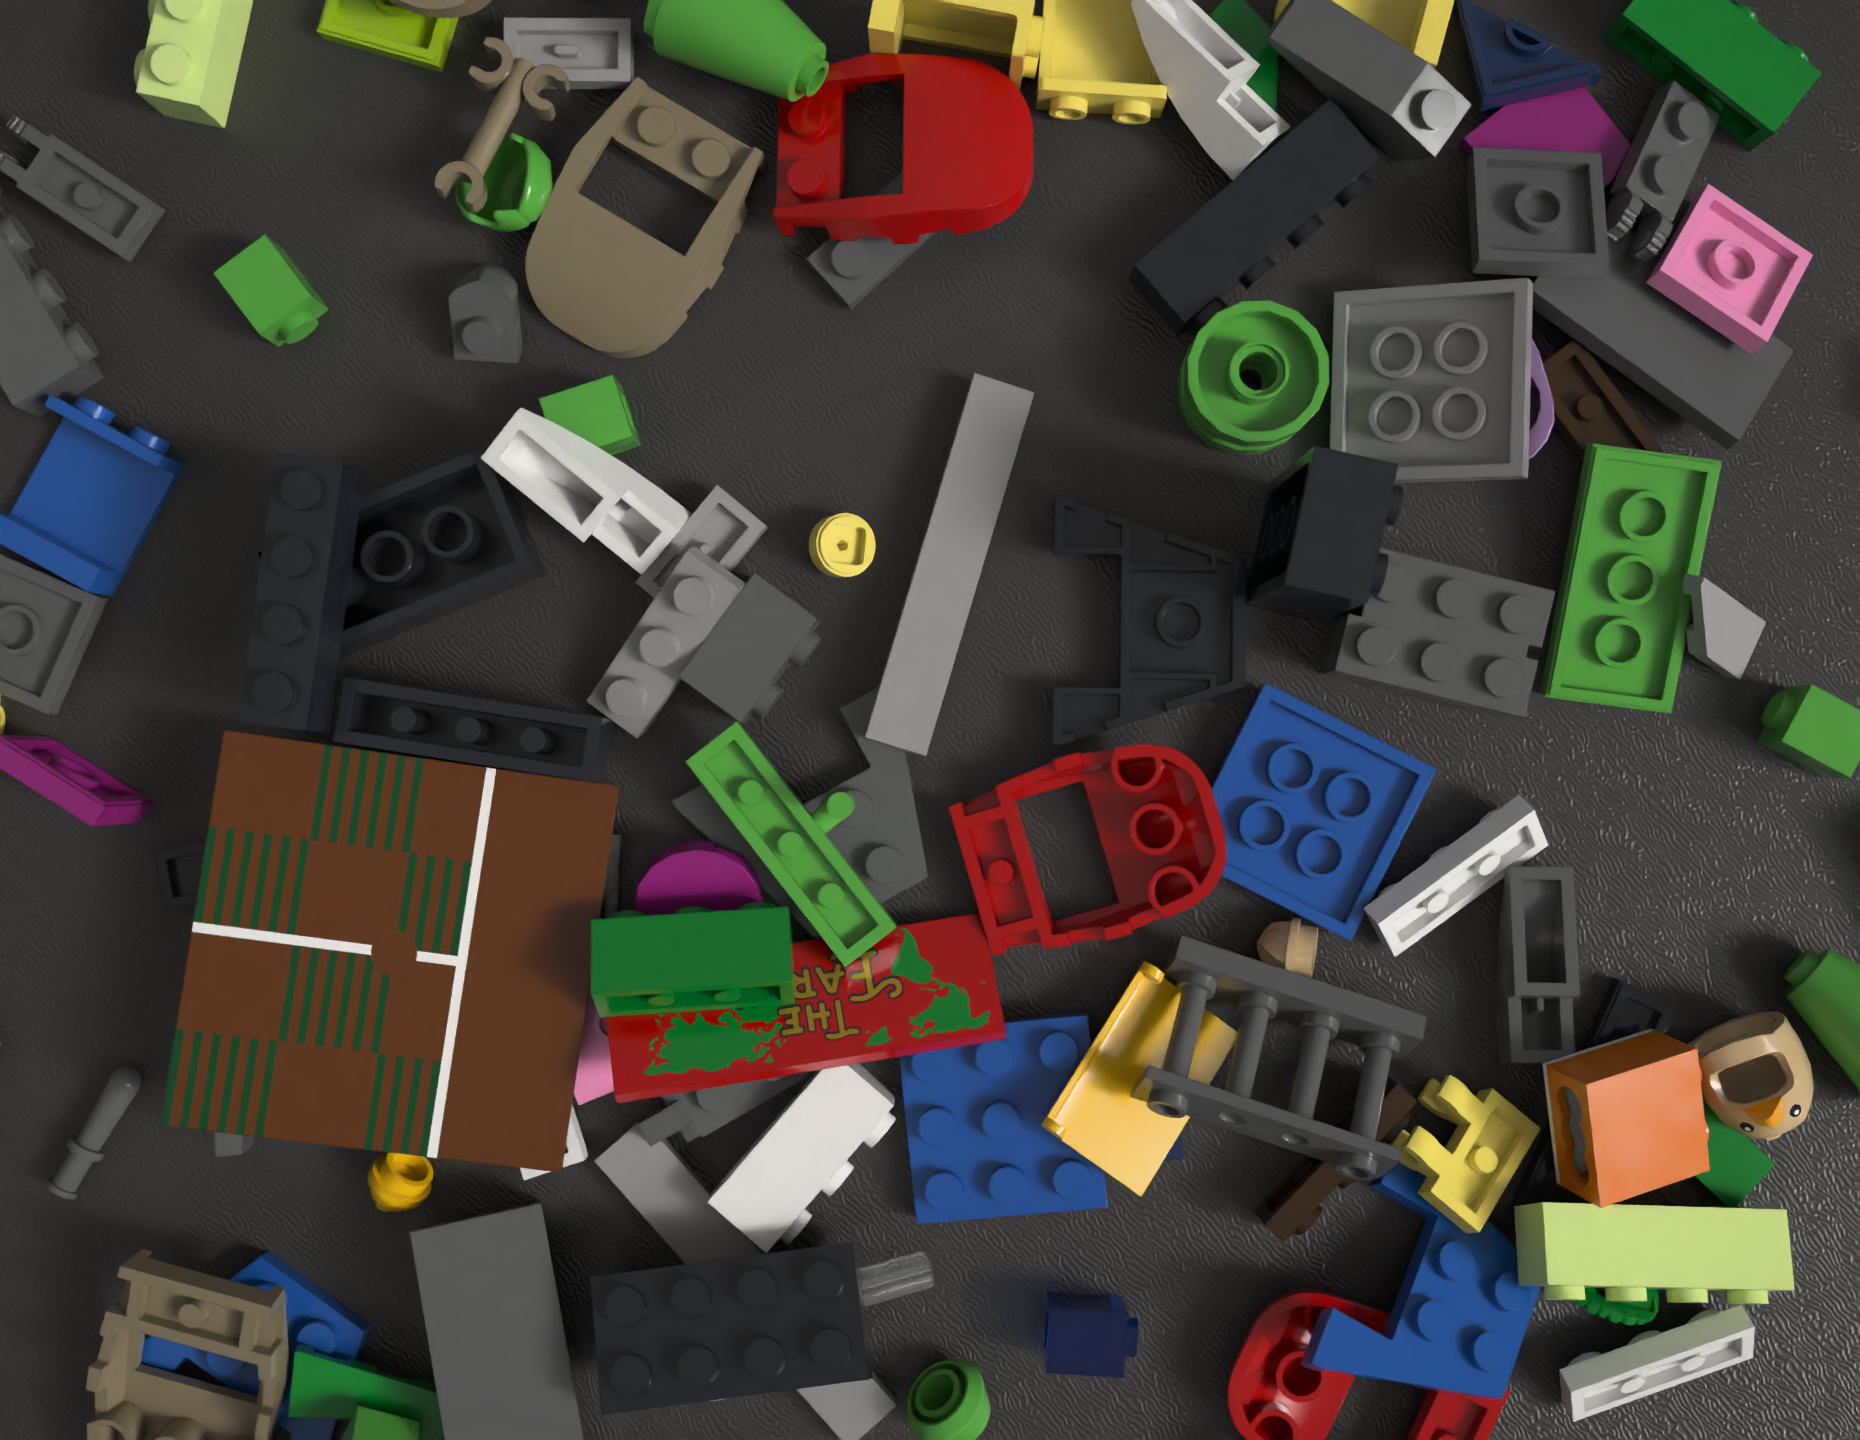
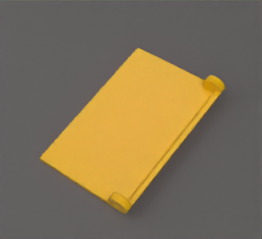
(1096, 1106)

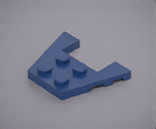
(1454, 1314)
(312, 1320)

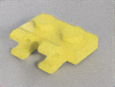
(1479, 1157)

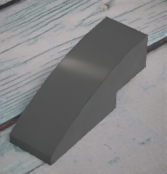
(1536, 966)

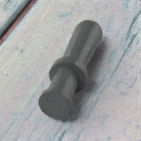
(87, 1145)

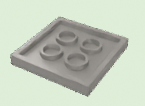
(1435, 379)

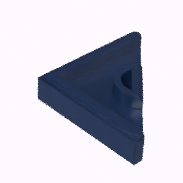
(1515, 62)

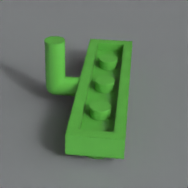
(794, 842)

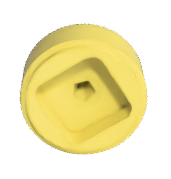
(842, 545)

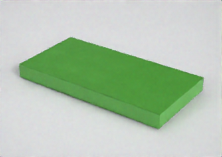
(1620, 593)

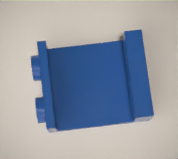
(91, 497)

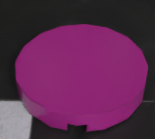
(697, 876)

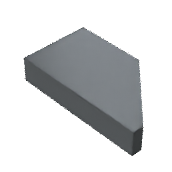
(1722, 627)

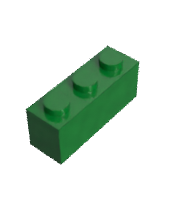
(1720, 58)
(692, 960)

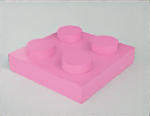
(1730, 269)

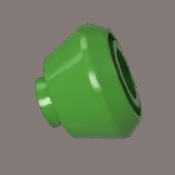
(948, 1402)

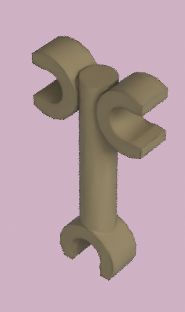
(511, 84)

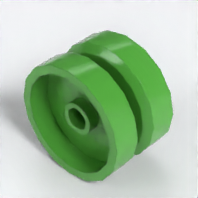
(1274, 347)

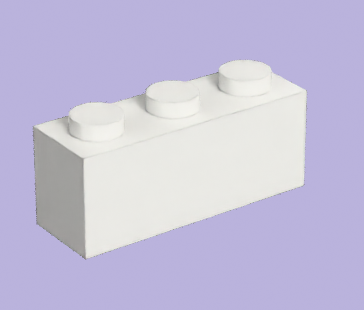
(803, 1154)

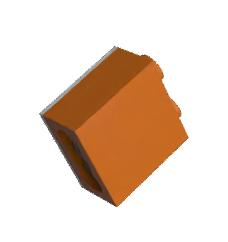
(1626, 1117)

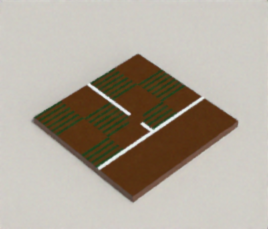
(390, 954)

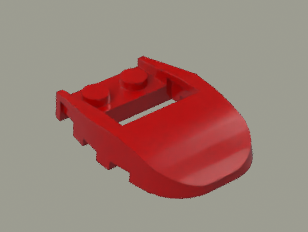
(962, 151)
(1155, 832)
(1284, 1400)

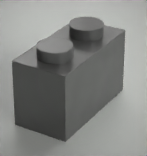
(752, 650)

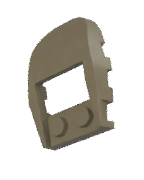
(610, 278)
(199, 1313)

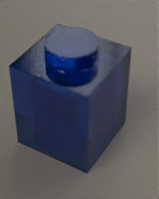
(1088, 1335)

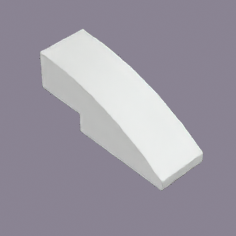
(1208, 82)
(586, 488)

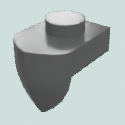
(486, 316)

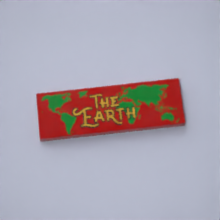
(904, 996)

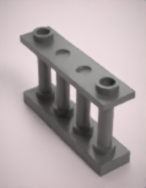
(1321, 1014)

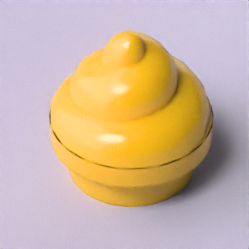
(399, 1181)

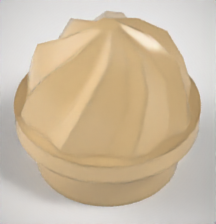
(1289, 946)

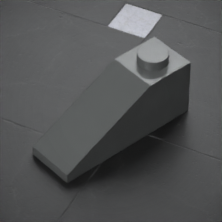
(1370, 78)

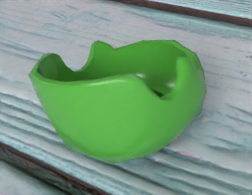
(516, 186)

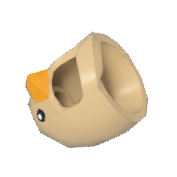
(1756, 1074)

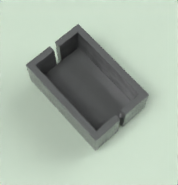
(1444, 637)

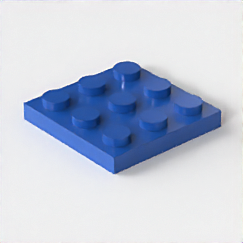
(1313, 809)
(979, 1127)

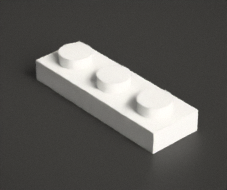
(1456, 875)
(1656, 1361)

